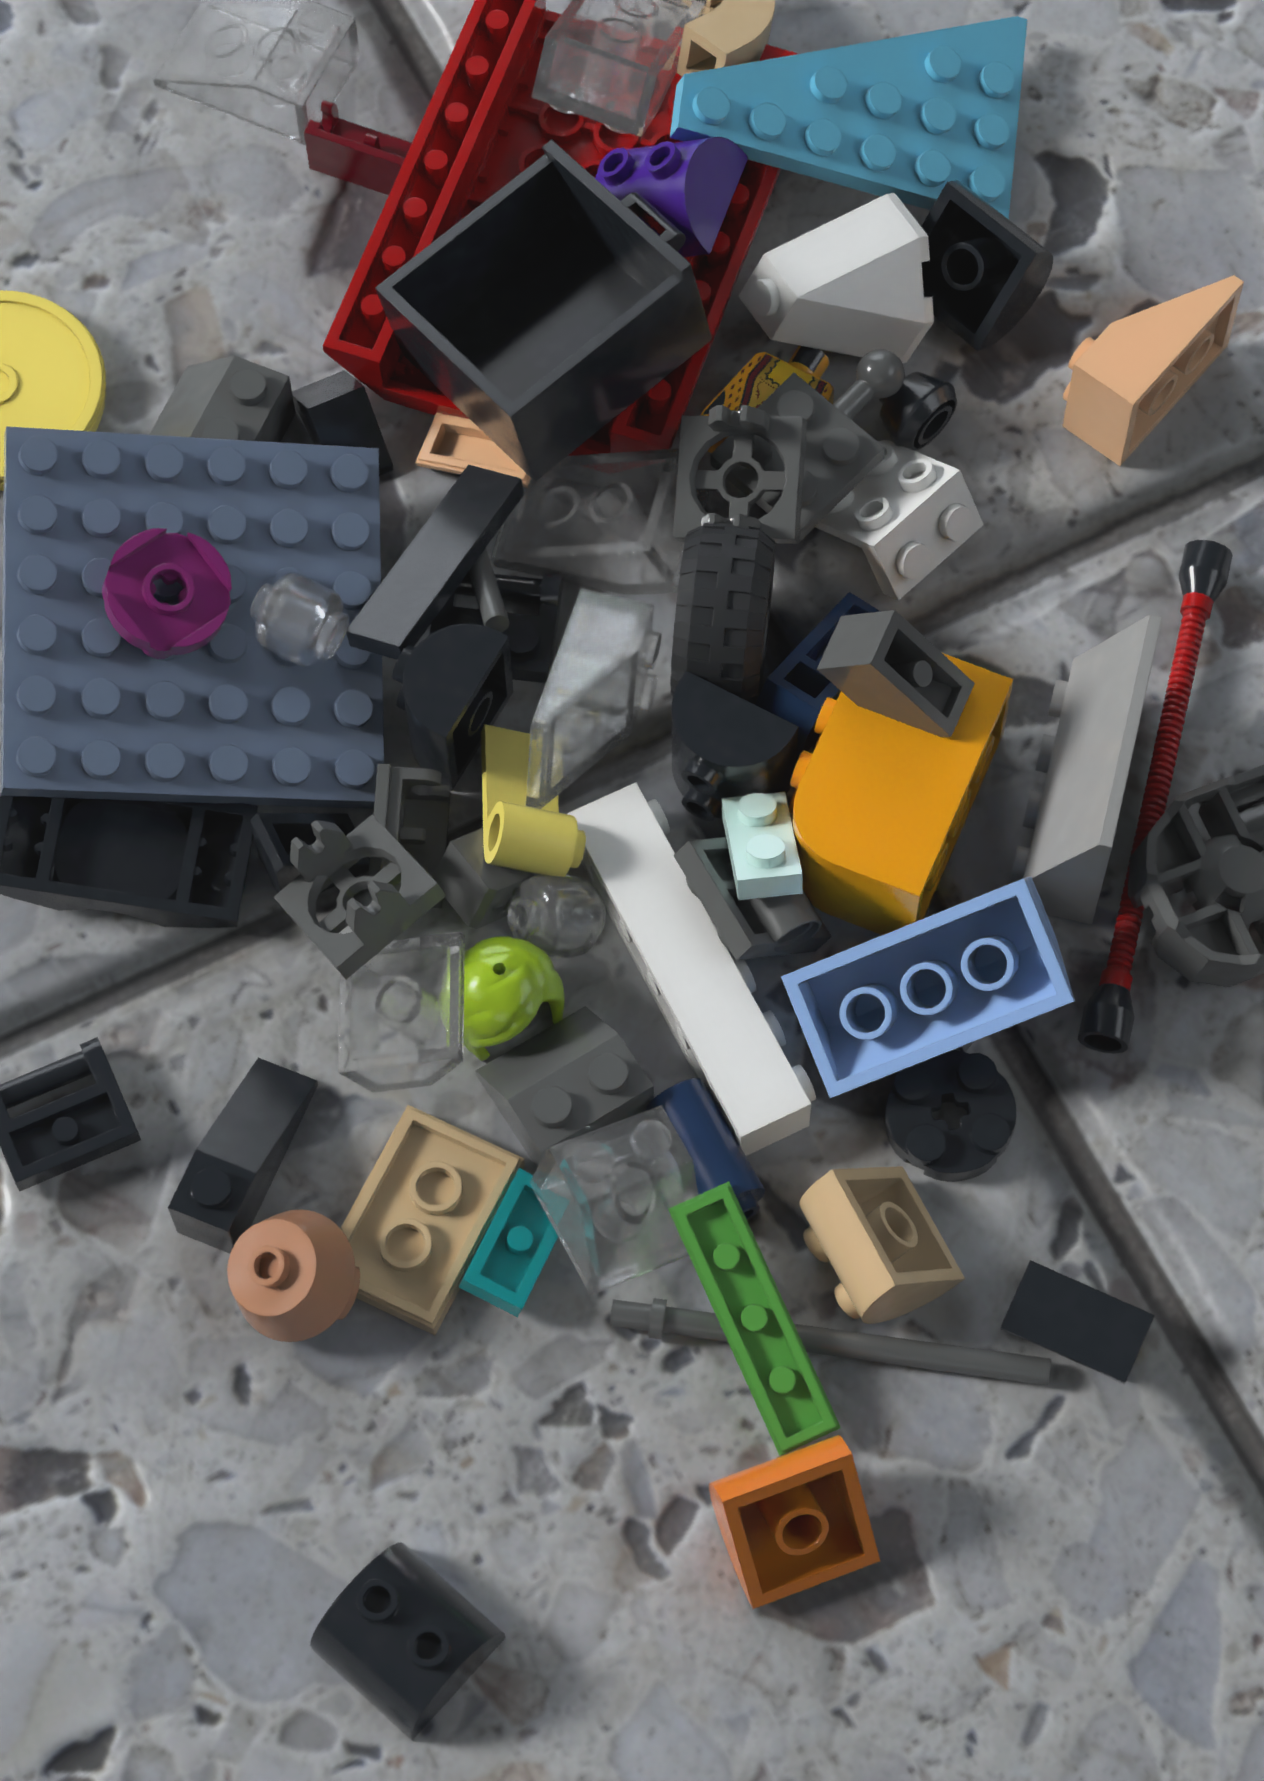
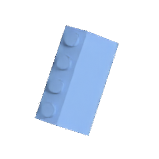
(930, 987)

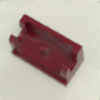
(354, 151)

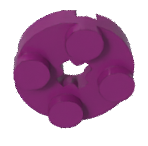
(162, 627)

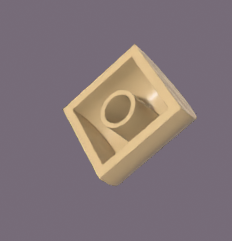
(877, 1242)

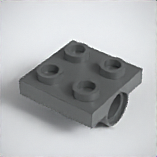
(751, 925)

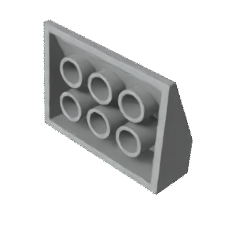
(1086, 771)

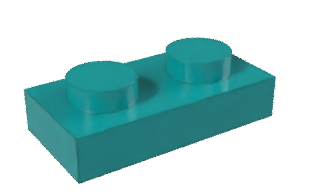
(512, 1249)

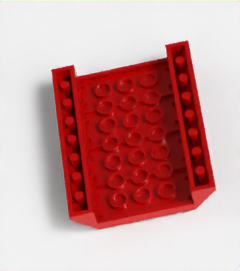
(472, 144)

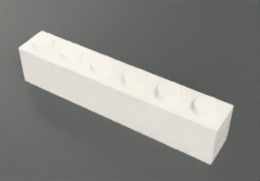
(691, 971)

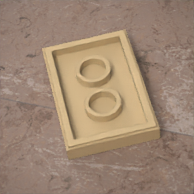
(425, 1216)

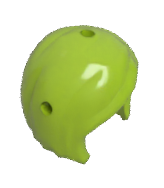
(504, 990)

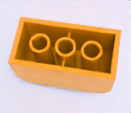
(888, 803)

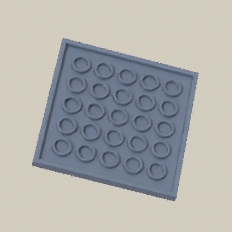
(207, 725)

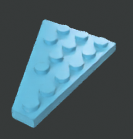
(875, 112)

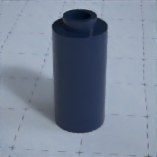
(710, 1142)

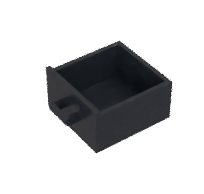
(548, 309)

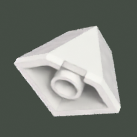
(847, 284)

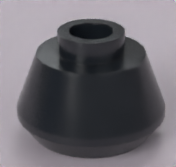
(918, 410)

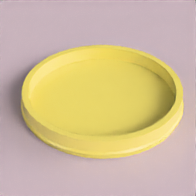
(47, 368)

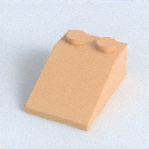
(1146, 366)

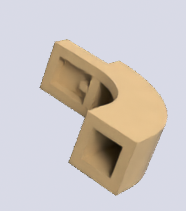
(726, 35)

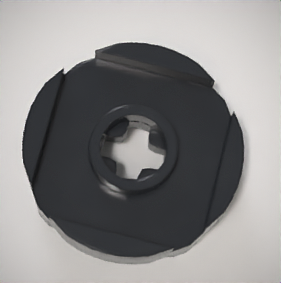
(928, 1143)

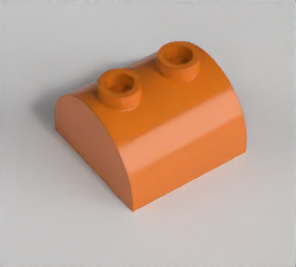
(795, 1521)

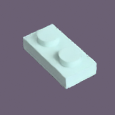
(762, 846)

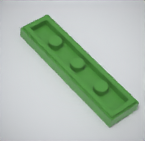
(754, 1318)

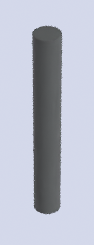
(488, 594)

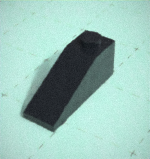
(241, 1156)

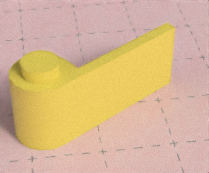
(512, 832)

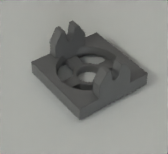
(702, 432)
(372, 925)

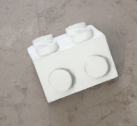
(905, 517)

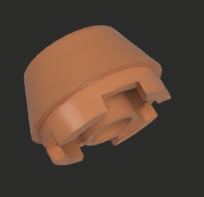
(293, 1275)

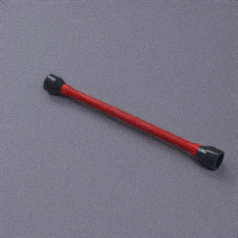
(1202, 578)

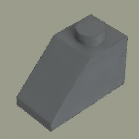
(895, 672)

